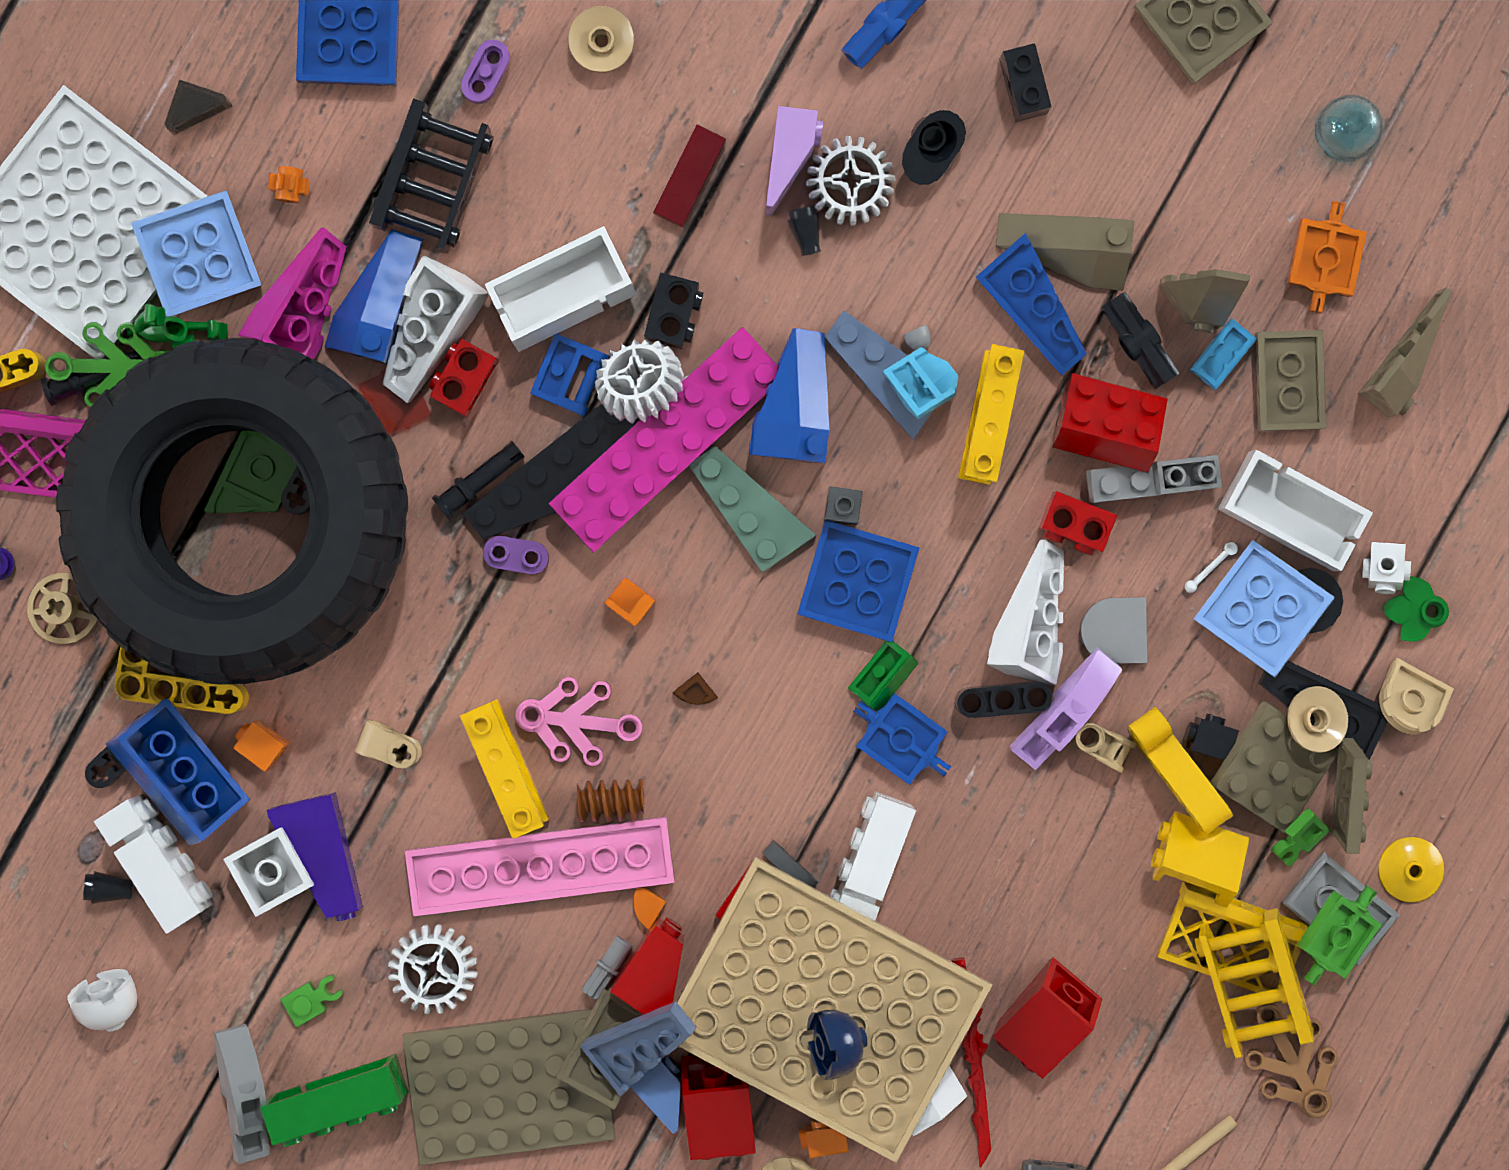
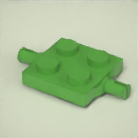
(1339, 934)

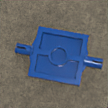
(901, 738)

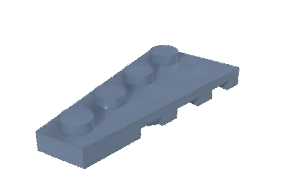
(868, 357)
(638, 1045)

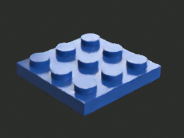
(348, 42)
(858, 581)

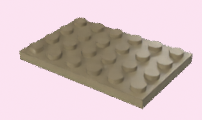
(497, 1089)

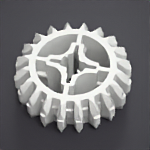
(865, 179)
(639, 380)
(418, 963)

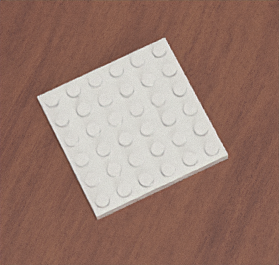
(70, 215)

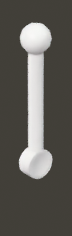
(1229, 549)

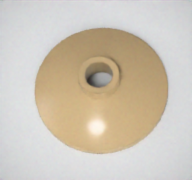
(596, 23)
(1329, 716)

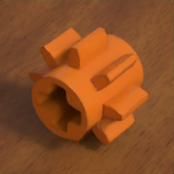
(288, 184)

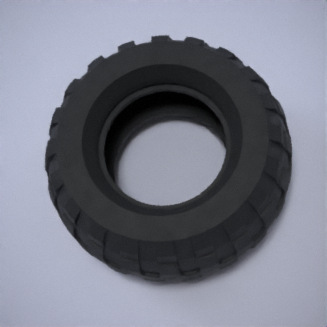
(117, 486)

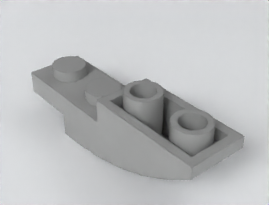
(1162, 479)
(244, 1092)

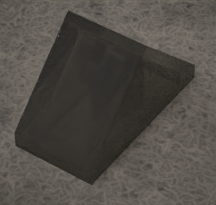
(193, 105)

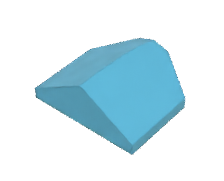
(922, 381)

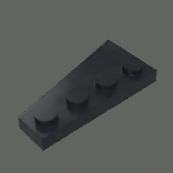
(1364, 715)

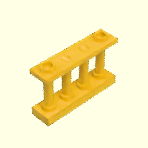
(990, 414)
(505, 768)
(1279, 962)

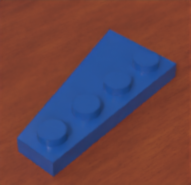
(1029, 298)

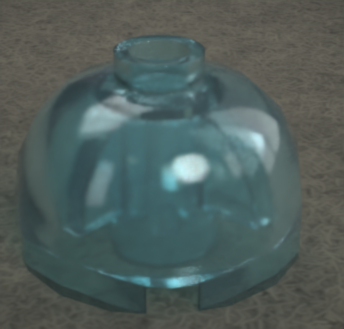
(1349, 128)

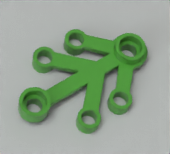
(116, 365)

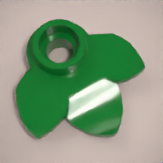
(1411, 609)

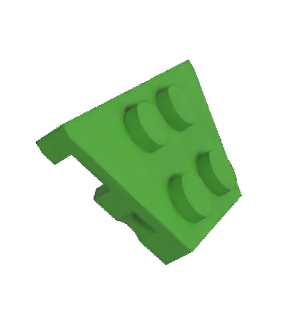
(252, 476)

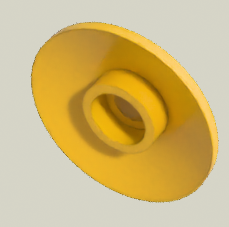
(1398, 860)

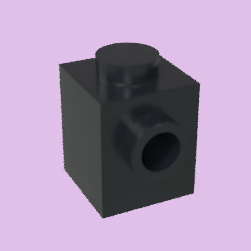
(1210, 736)

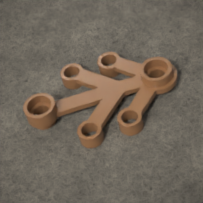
(1295, 1067)

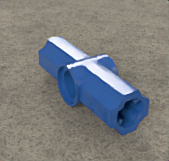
(879, 28)

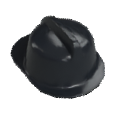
(933, 146)

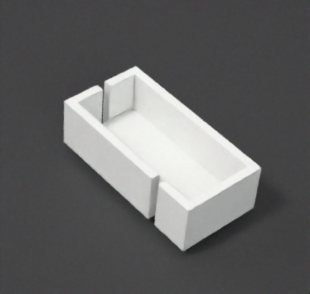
(560, 289)
(1295, 510)
(874, 853)
(155, 862)

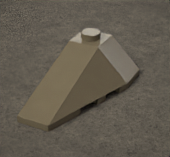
(1082, 248)
(1206, 297)
(1402, 369)

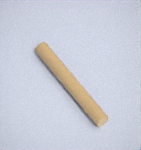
(1202, 1144)

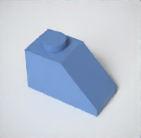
(661, 1091)

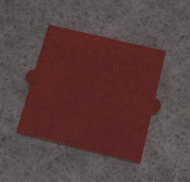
(390, 408)

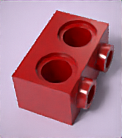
(470, 381)
(1079, 515)

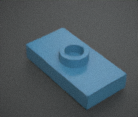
(1222, 354)

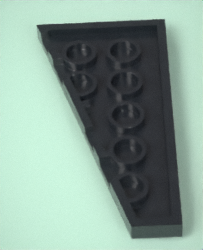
(529, 490)

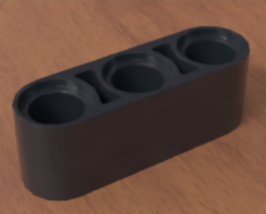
(1019, 701)

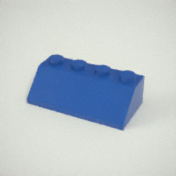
(178, 772)

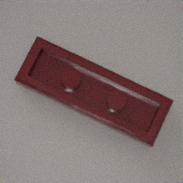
(689, 176)

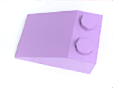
(793, 146)

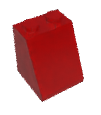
(652, 969)
(1048, 1019)
(716, 1111)

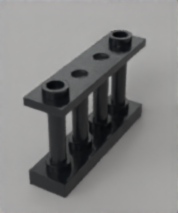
(408, 151)

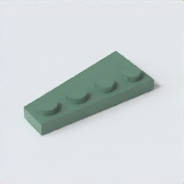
(754, 515)

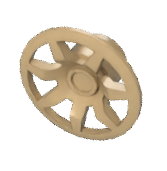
(58, 609)

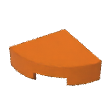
(647, 906)

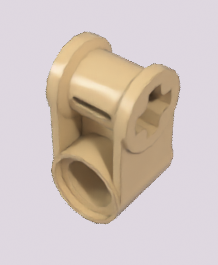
(382, 744)
(1106, 747)

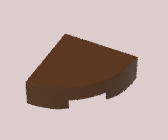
(695, 691)

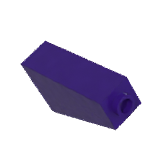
(322, 845)

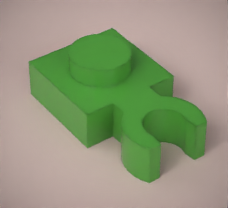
(1303, 834)
(307, 1001)

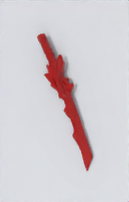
(974, 1050)

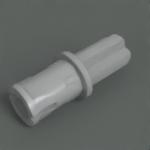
(607, 967)

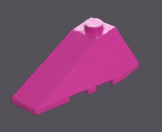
(298, 301)

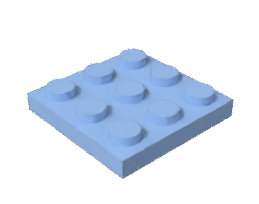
(196, 253)
(1264, 608)

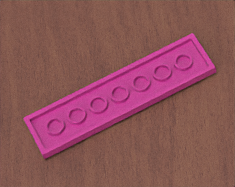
(663, 447)

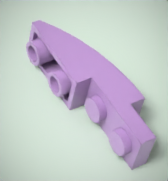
(1069, 710)

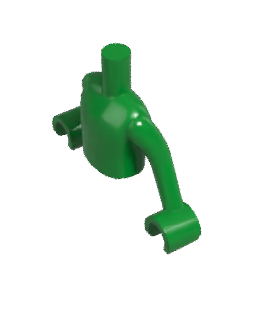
(161, 329)

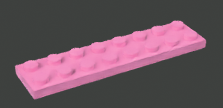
(539, 866)

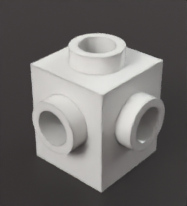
(1390, 557)

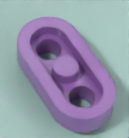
(482, 71)
(516, 555)

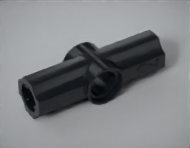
(1140, 340)

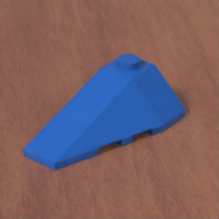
(370, 311)
(795, 412)

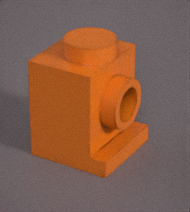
(822, 1140)

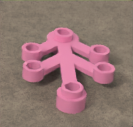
(572, 720)

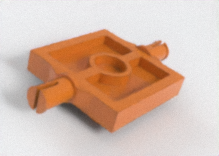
(1326, 257)

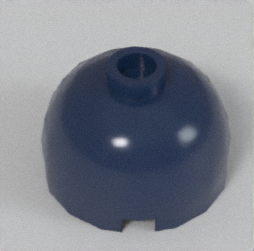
(836, 1043)

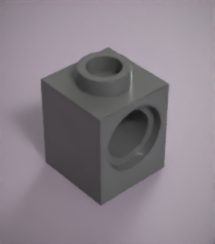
(843, 505)

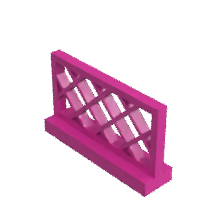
(38, 426)

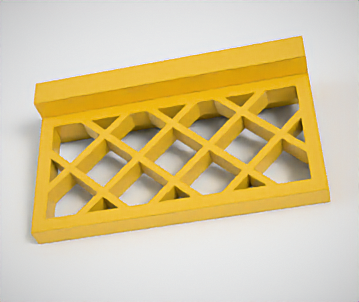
(1237, 913)

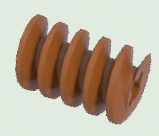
(610, 801)

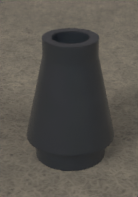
(805, 228)
(106, 888)

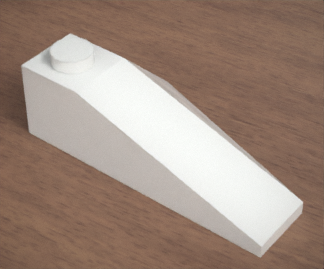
(434, 316)
(1028, 629)

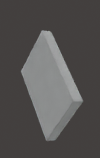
(1318, 883)

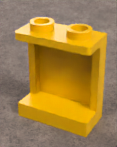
(1200, 859)

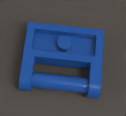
(558, 372)

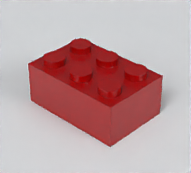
(1110, 423)

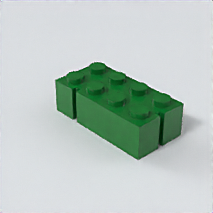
(335, 1100)

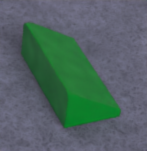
(883, 675)

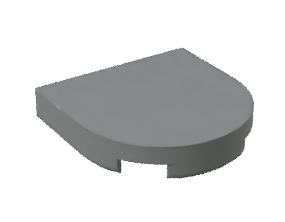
(1117, 629)

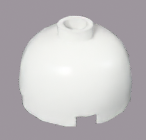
(104, 1002)

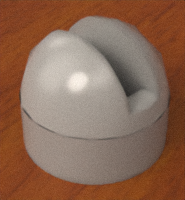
(918, 338)

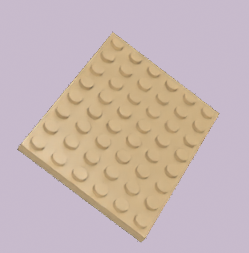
(802, 953)

